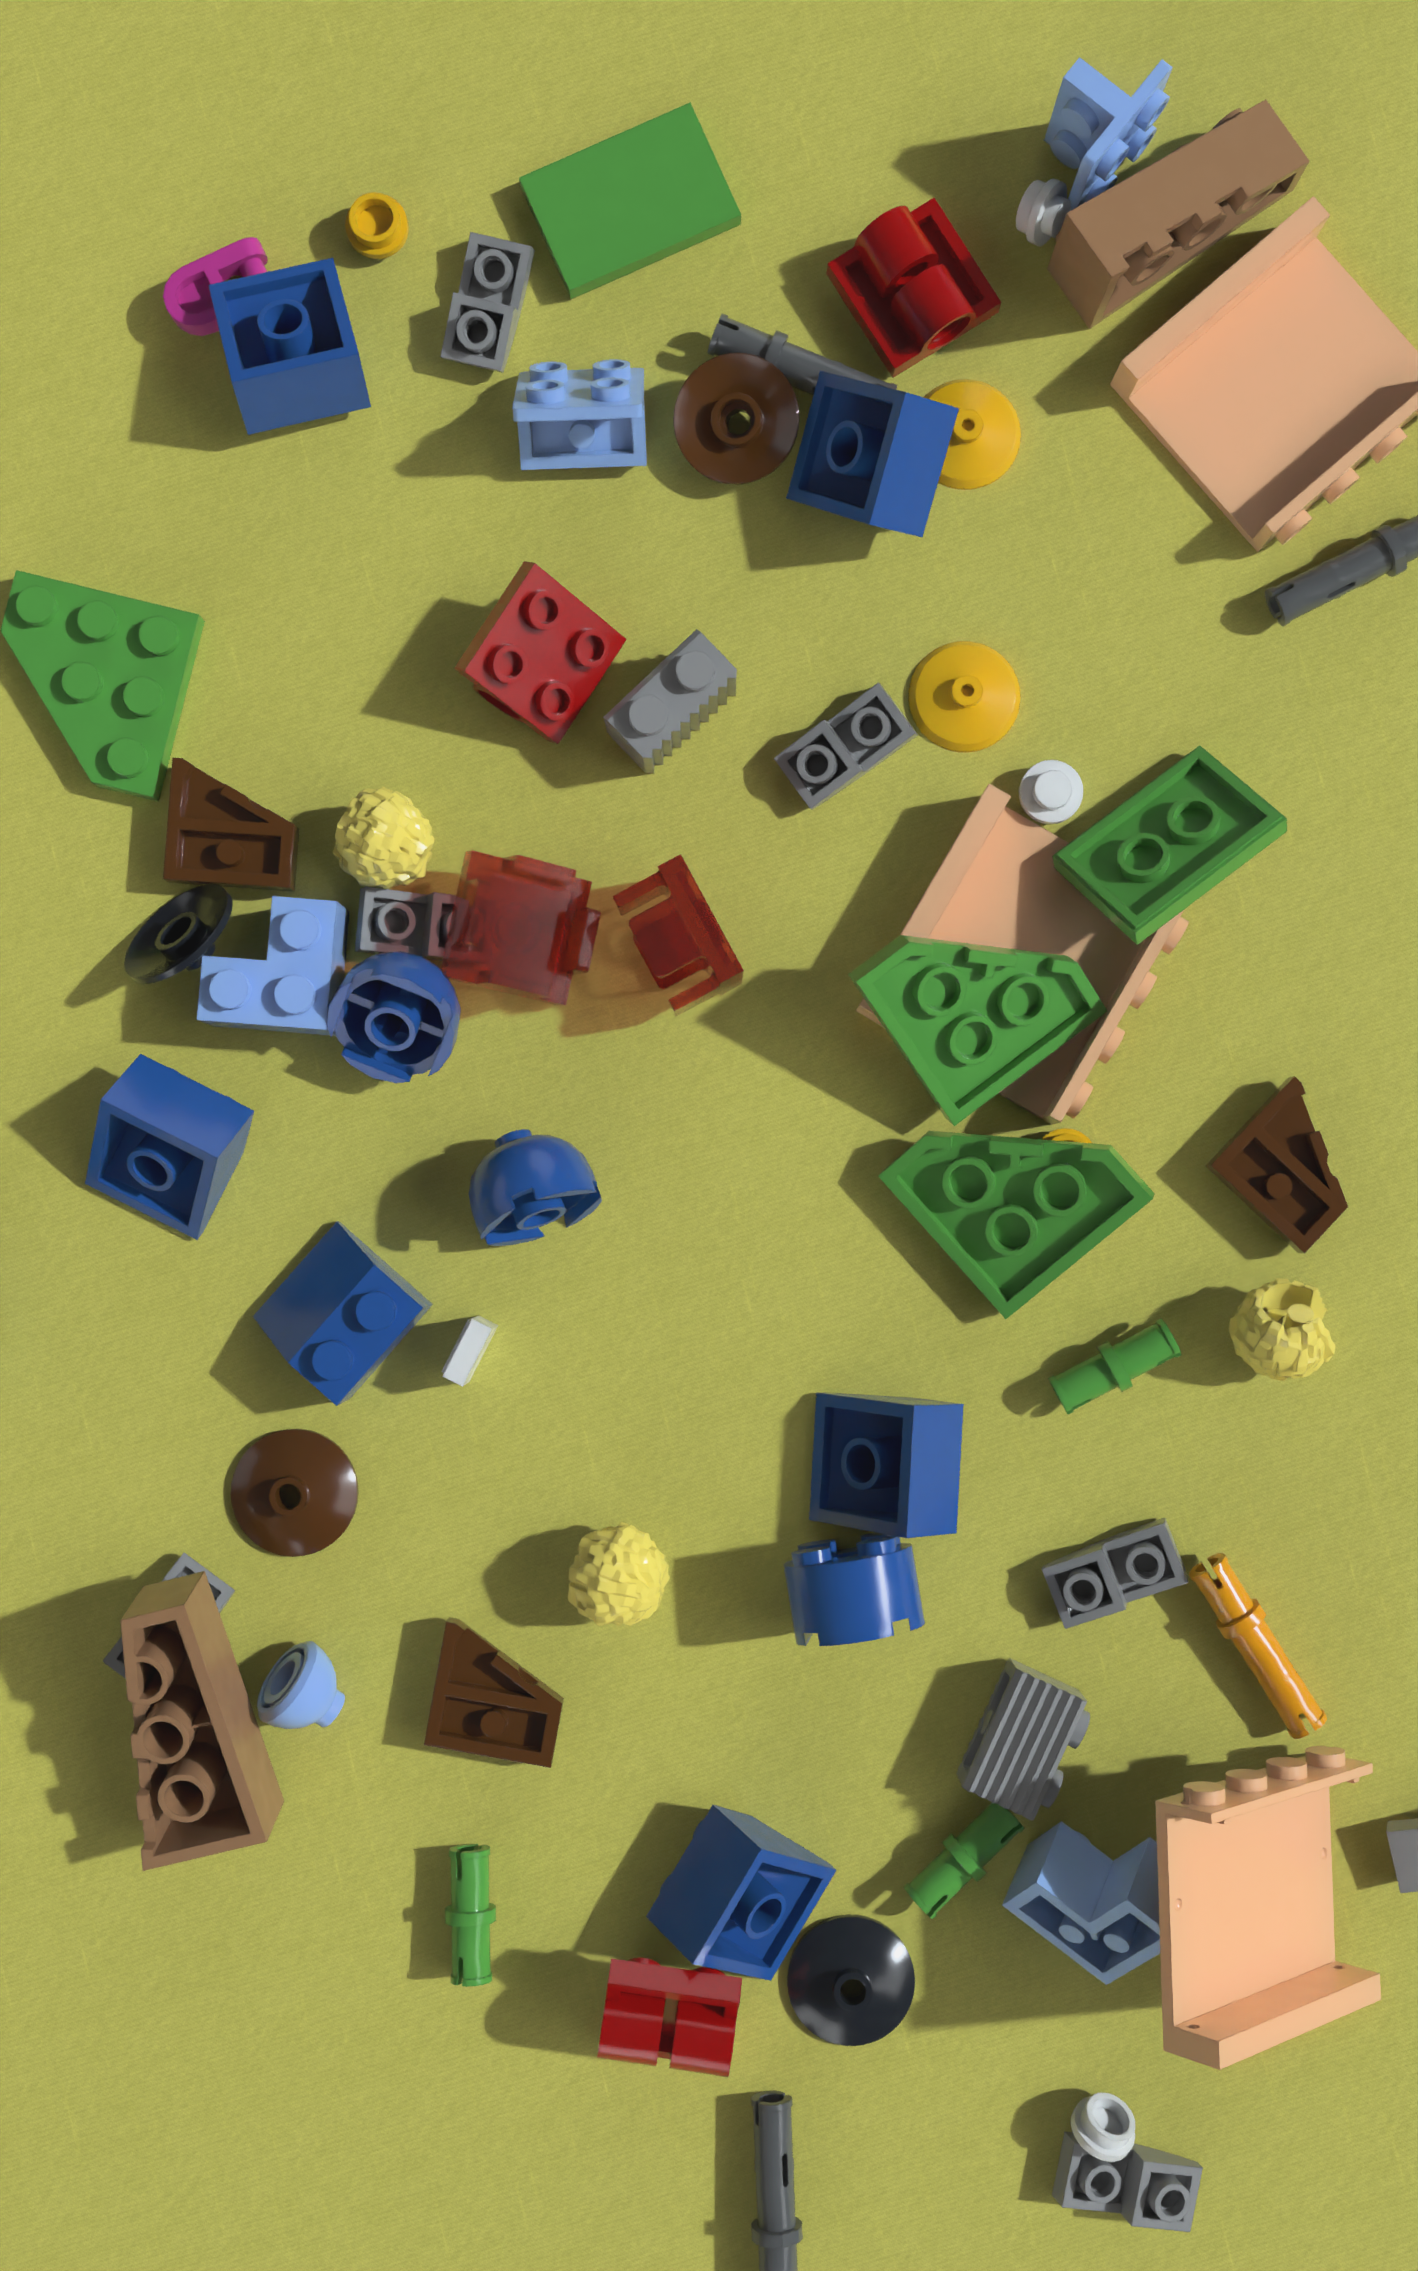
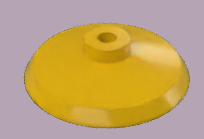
(983, 435)
(964, 696)

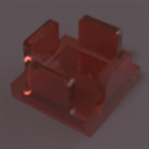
(520, 927)
(680, 935)

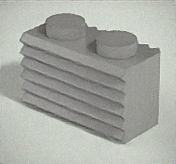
(672, 701)
(1023, 1740)

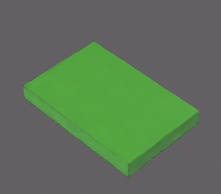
(630, 200)
(1169, 844)

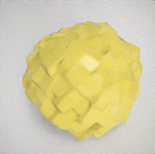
(383, 839)
(1282, 1330)
(617, 1576)

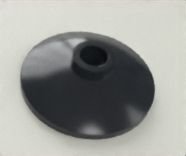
(179, 934)
(846, 1950)

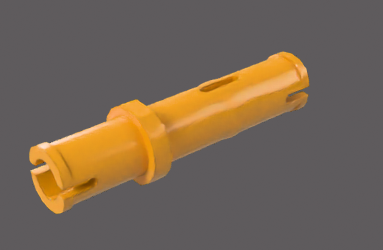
(1244, 1624)

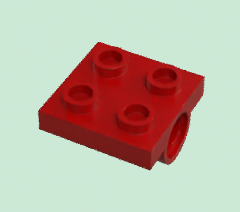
(912, 285)
(539, 653)
(670, 2016)

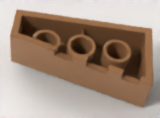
(1173, 211)
(194, 1729)

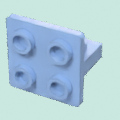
(1101, 125)
(580, 416)

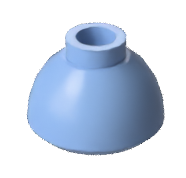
(300, 1690)

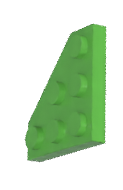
(107, 674)
(974, 1013)
(1015, 1206)

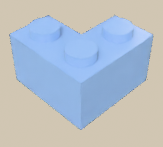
(295, 981)
(1089, 1904)

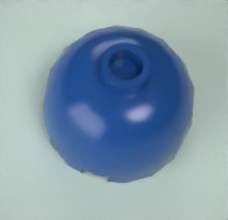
(395, 1016)
(529, 1186)

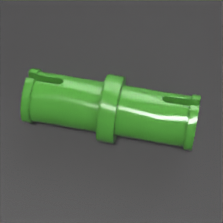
(1115, 1366)
(963, 1858)
(470, 1915)

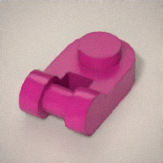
(188, 292)

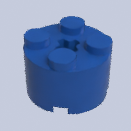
(852, 1591)

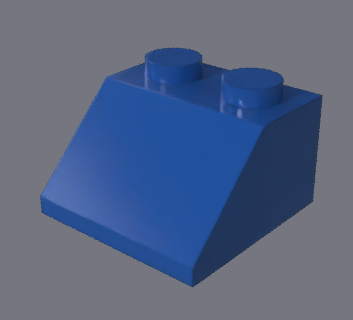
(289, 346)
(872, 453)
(167, 1145)
(340, 1314)
(886, 1464)
(739, 1895)

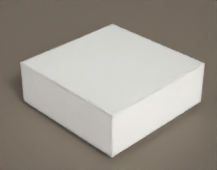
(469, 1350)

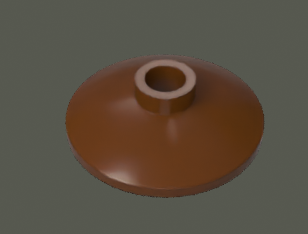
(713, 396)
(321, 1475)

